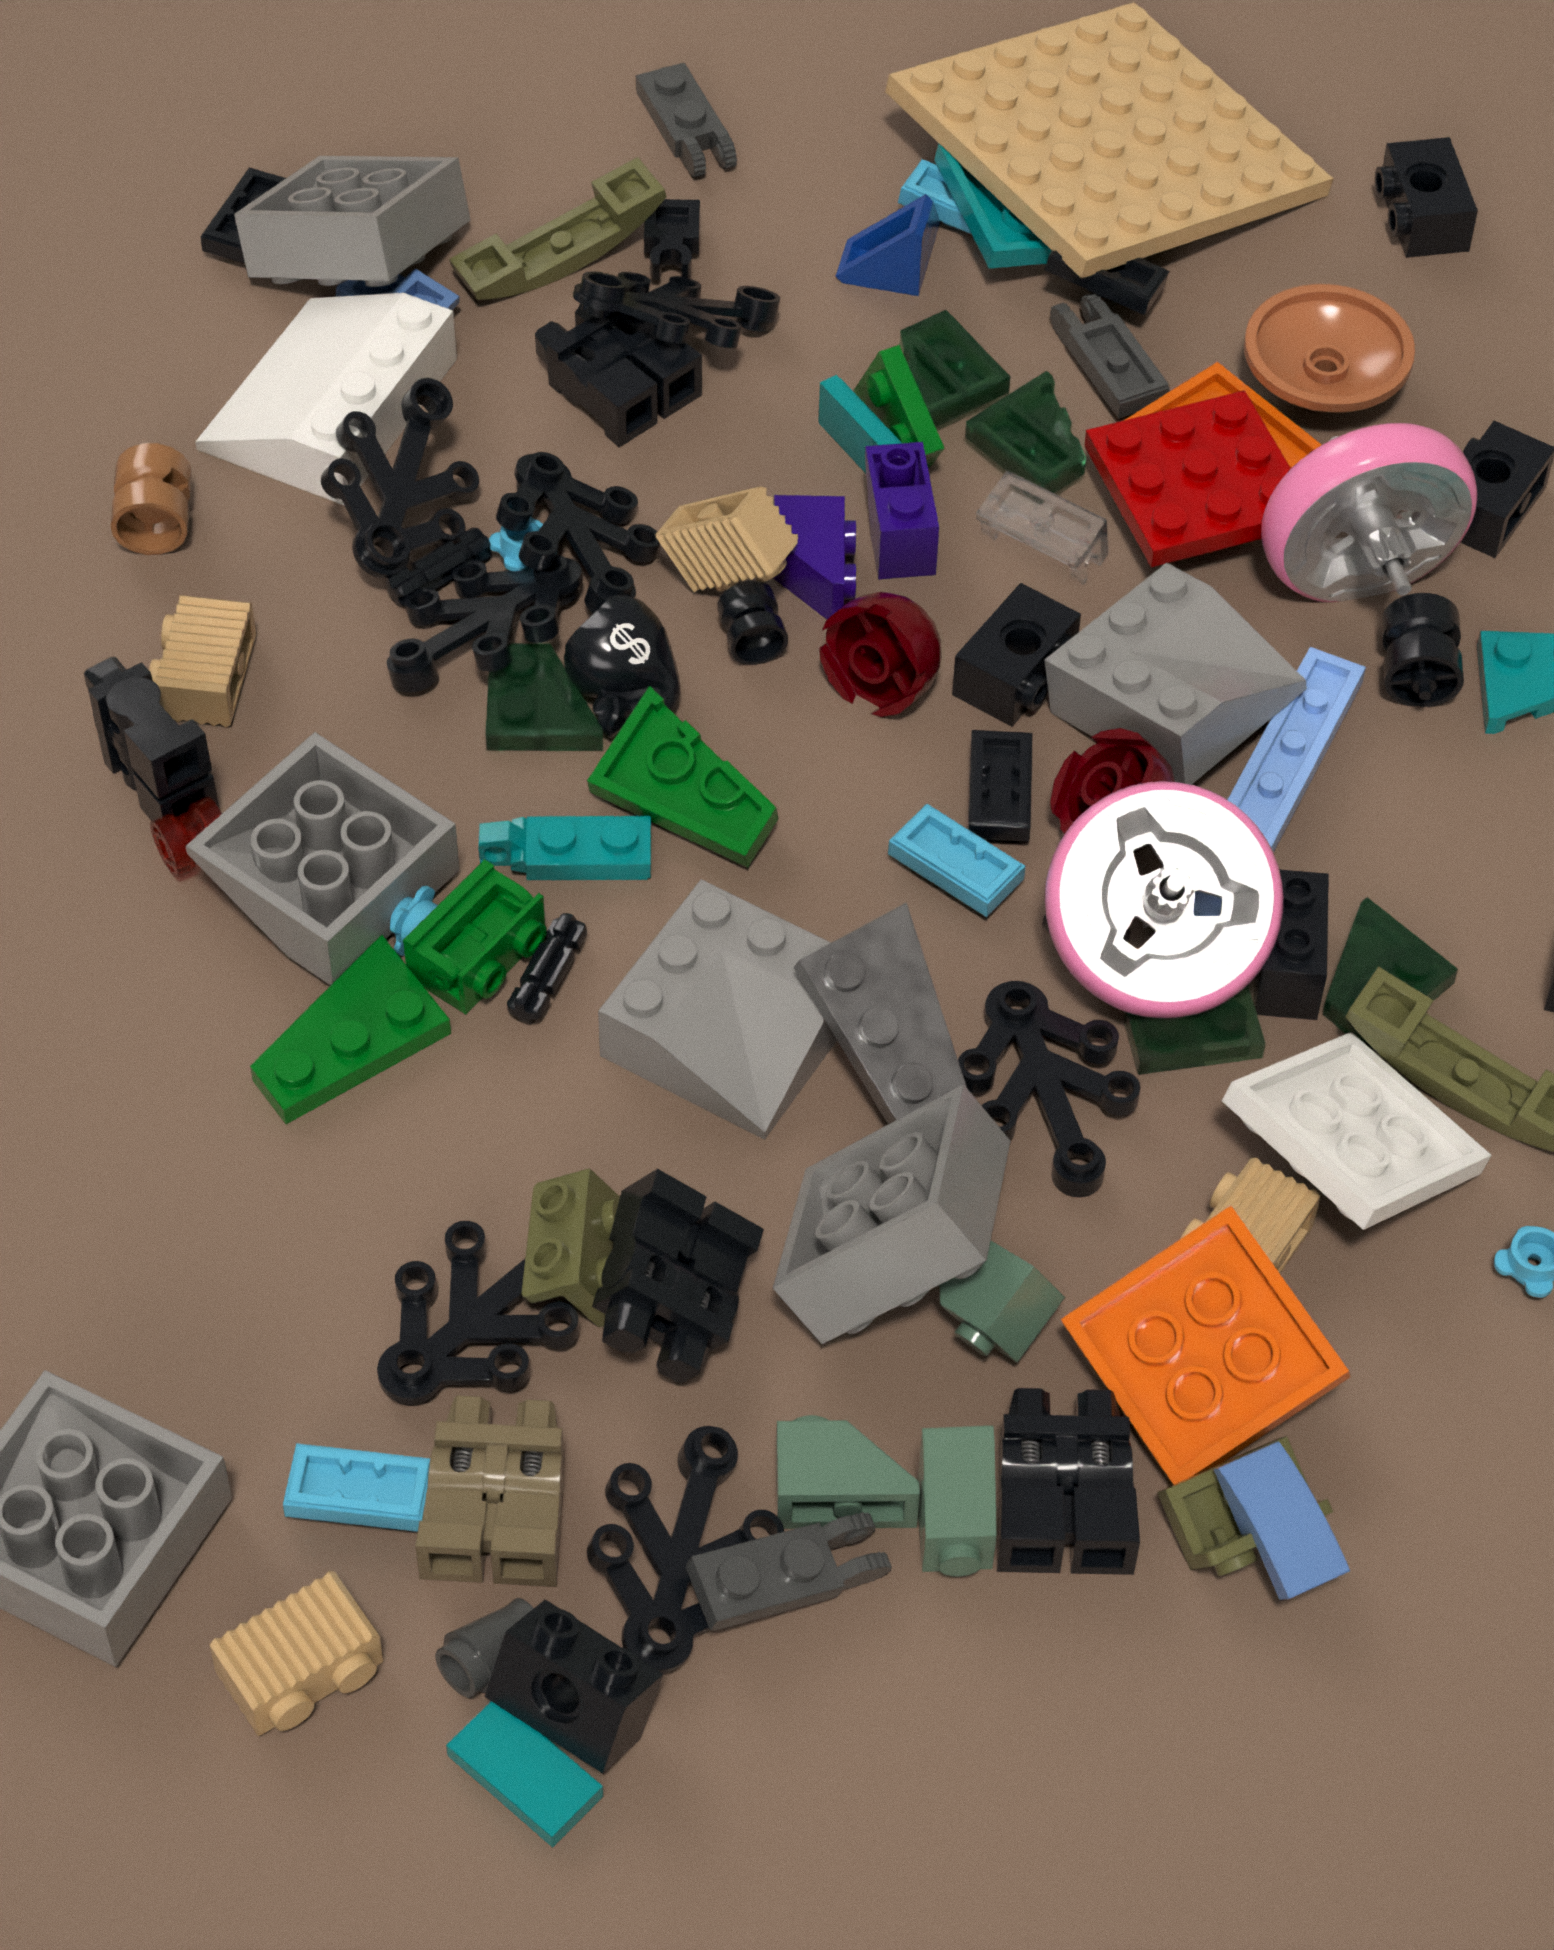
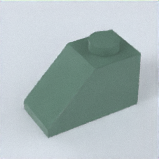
(1001, 1304)
(835, 1472)
(957, 1499)

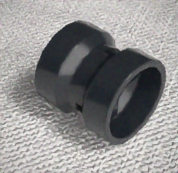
(752, 622)

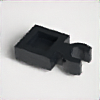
(672, 236)

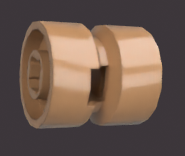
(151, 499)

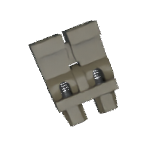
(494, 1495)

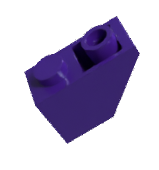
(901, 511)
(817, 562)

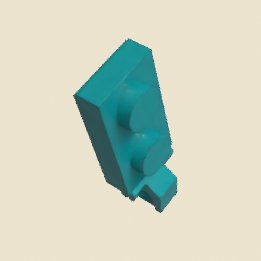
(570, 847)

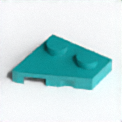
(1515, 676)

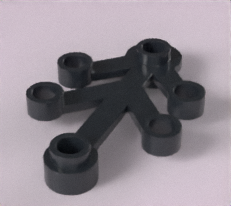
(676, 306)
(548, 482)
(398, 485)
(413, 662)
(1047, 1075)
(469, 1322)
(667, 1552)

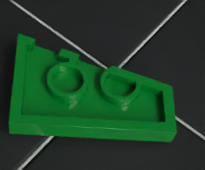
(670, 774)
(350, 1034)

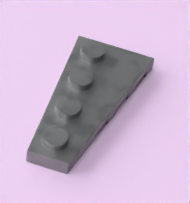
(885, 1013)

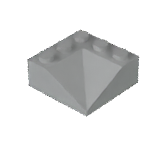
(353, 219)
(1173, 670)
(325, 854)
(720, 1011)
(893, 1216)
(97, 1515)

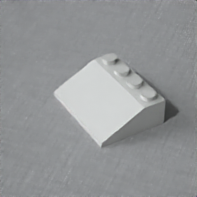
(325, 364)

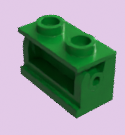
(475, 937)

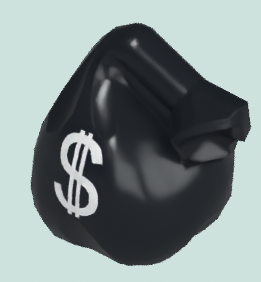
(619, 657)

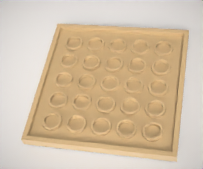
(1108, 138)

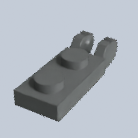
(685, 118)
(1109, 355)
(782, 1571)

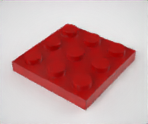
(1190, 475)

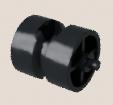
(1422, 650)

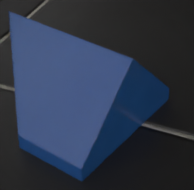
(893, 250)

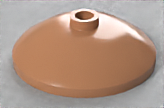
(1329, 348)

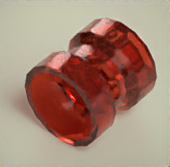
(174, 833)

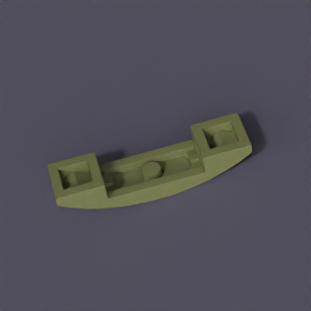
(566, 243)
(1449, 1065)

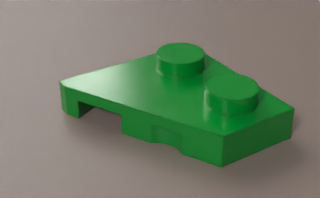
(897, 401)

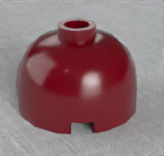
(881, 651)
(1111, 764)

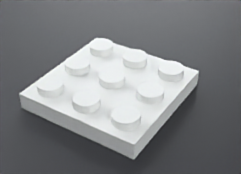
(1356, 1129)

